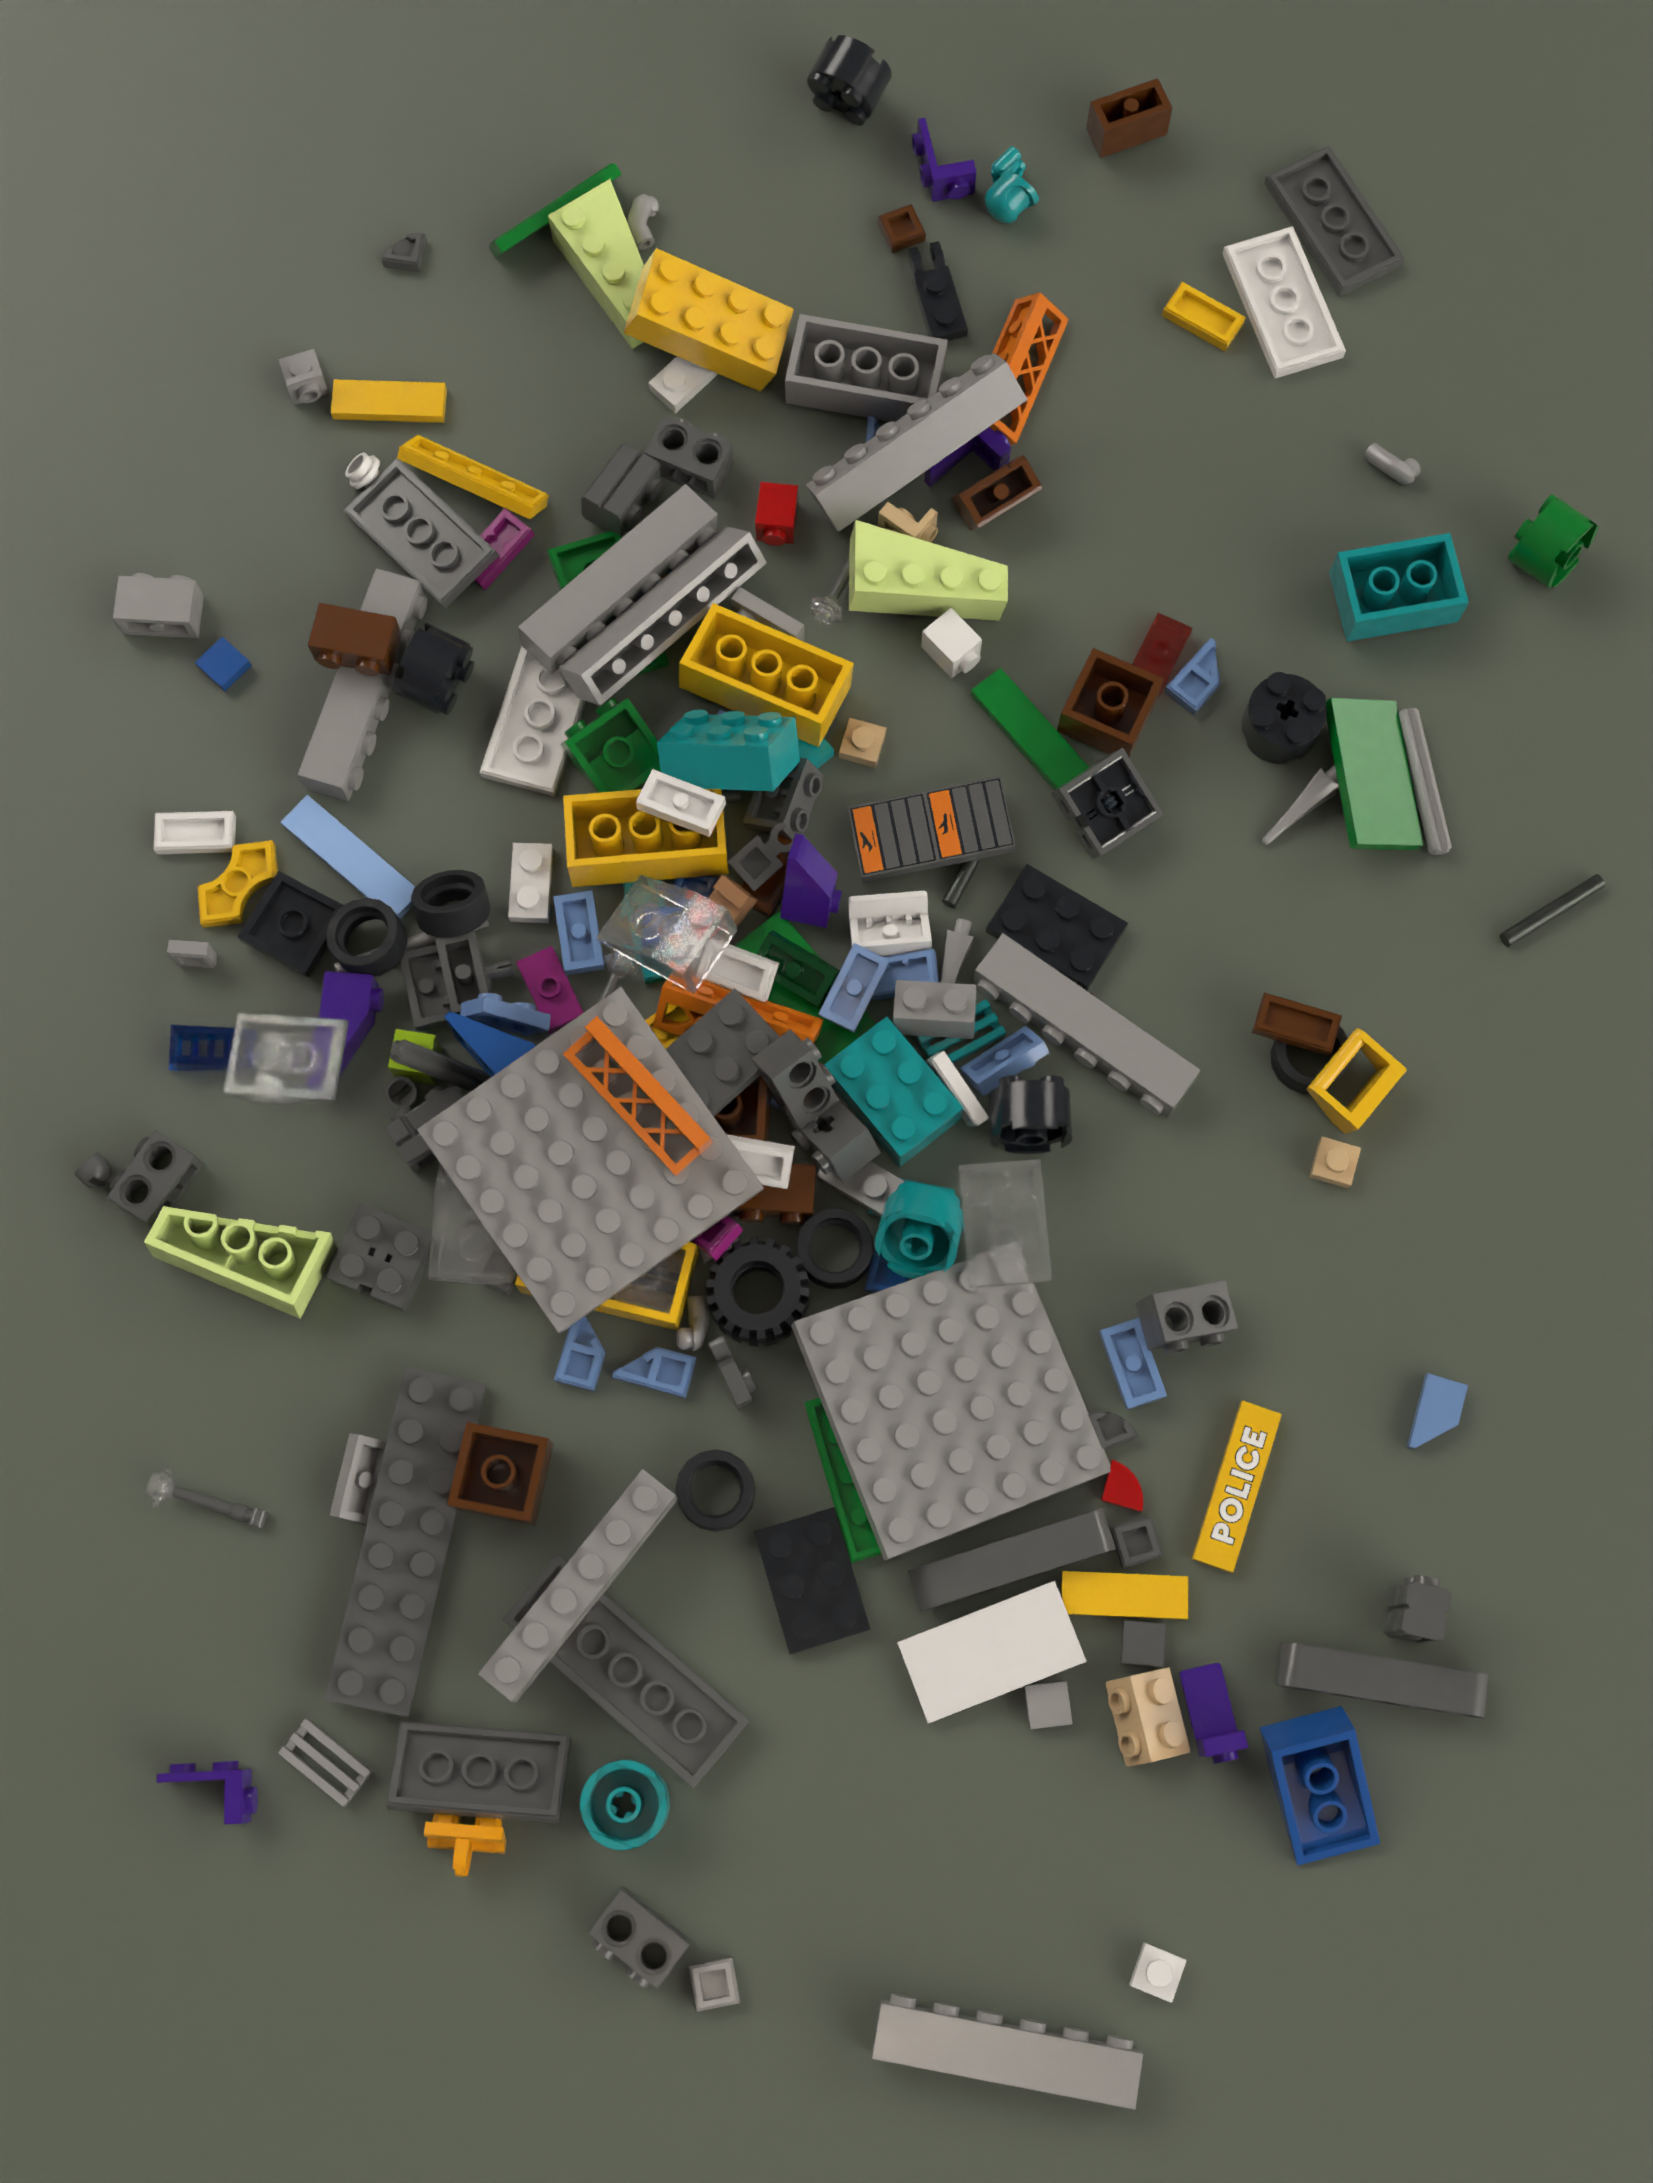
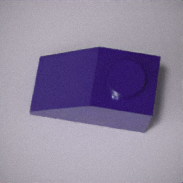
(809, 886)

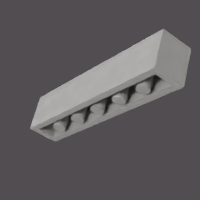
(916, 440)
(618, 578)
(662, 615)
(360, 701)
(1085, 1026)
(578, 1586)
(1007, 2052)

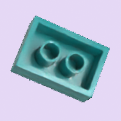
(1398, 587)
(730, 750)
(893, 1091)

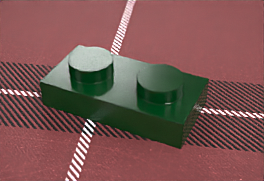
(799, 969)

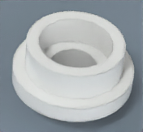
(362, 470)

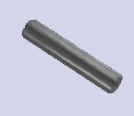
(437, 1065)

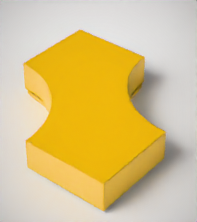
(226, 896)

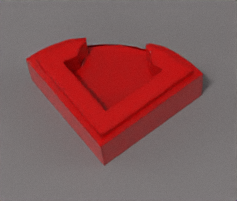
(1122, 1488)

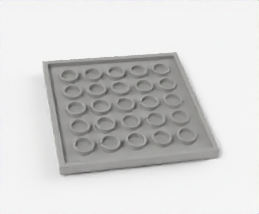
(570, 1182)
(948, 1404)

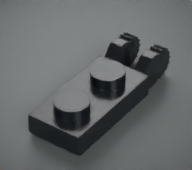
(937, 295)

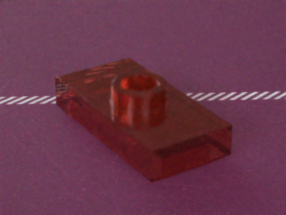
(1162, 647)

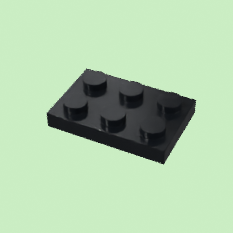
(1058, 926)
(812, 1580)

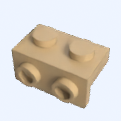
(1147, 1717)

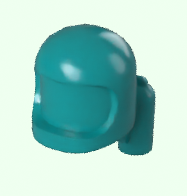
(1009, 191)

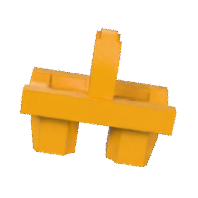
(448, 1833)

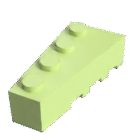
(600, 250)
(921, 578)
(251, 1258)

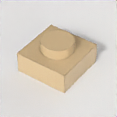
(862, 742)
(1335, 1162)

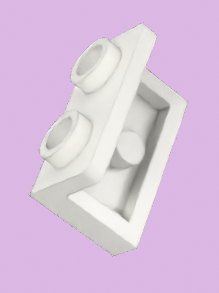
(890, 922)

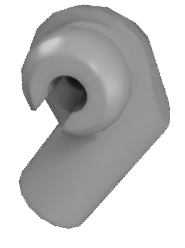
(641, 209)
(1400, 471)
(698, 1324)

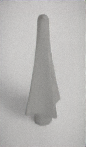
(1319, 790)
(956, 950)

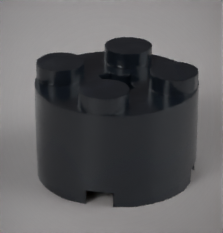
(848, 79)
(433, 668)
(1290, 699)
(1030, 1114)

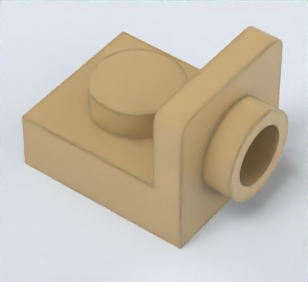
(903, 522)

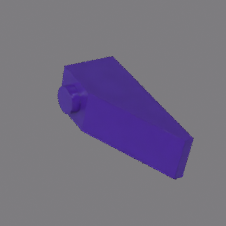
(352, 999)

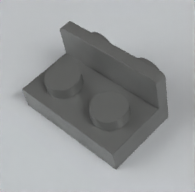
(787, 803)

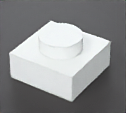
(1157, 1972)

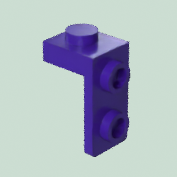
(944, 181)
(987, 445)
(1211, 1713)
(239, 1796)

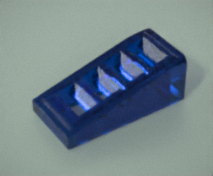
(195, 1034)

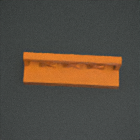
(1019, 332)
(709, 994)
(649, 1085)

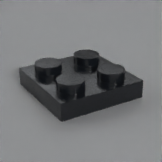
(290, 924)

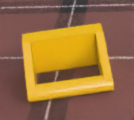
(1372, 1093)

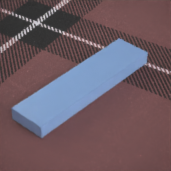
(348, 855)

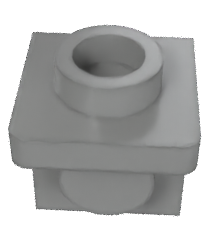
(303, 377)

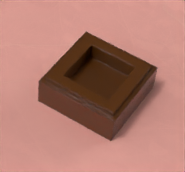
(901, 228)

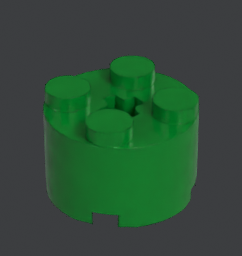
(1552, 542)

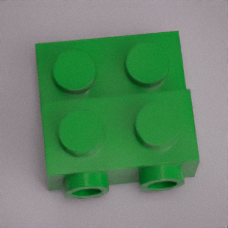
(614, 749)

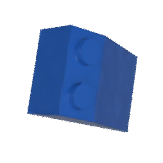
(487, 1045)
(1320, 1784)

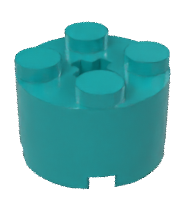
(919, 1230)
(602, 1814)

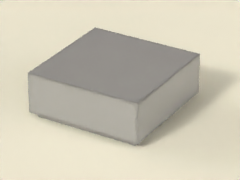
(192, 953)
(1048, 1705)
(714, 1984)

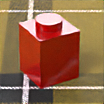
(776, 513)

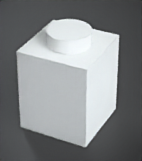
(952, 643)

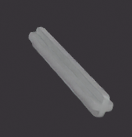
(1424, 782)

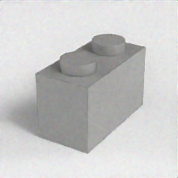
(158, 606)
(935, 1009)

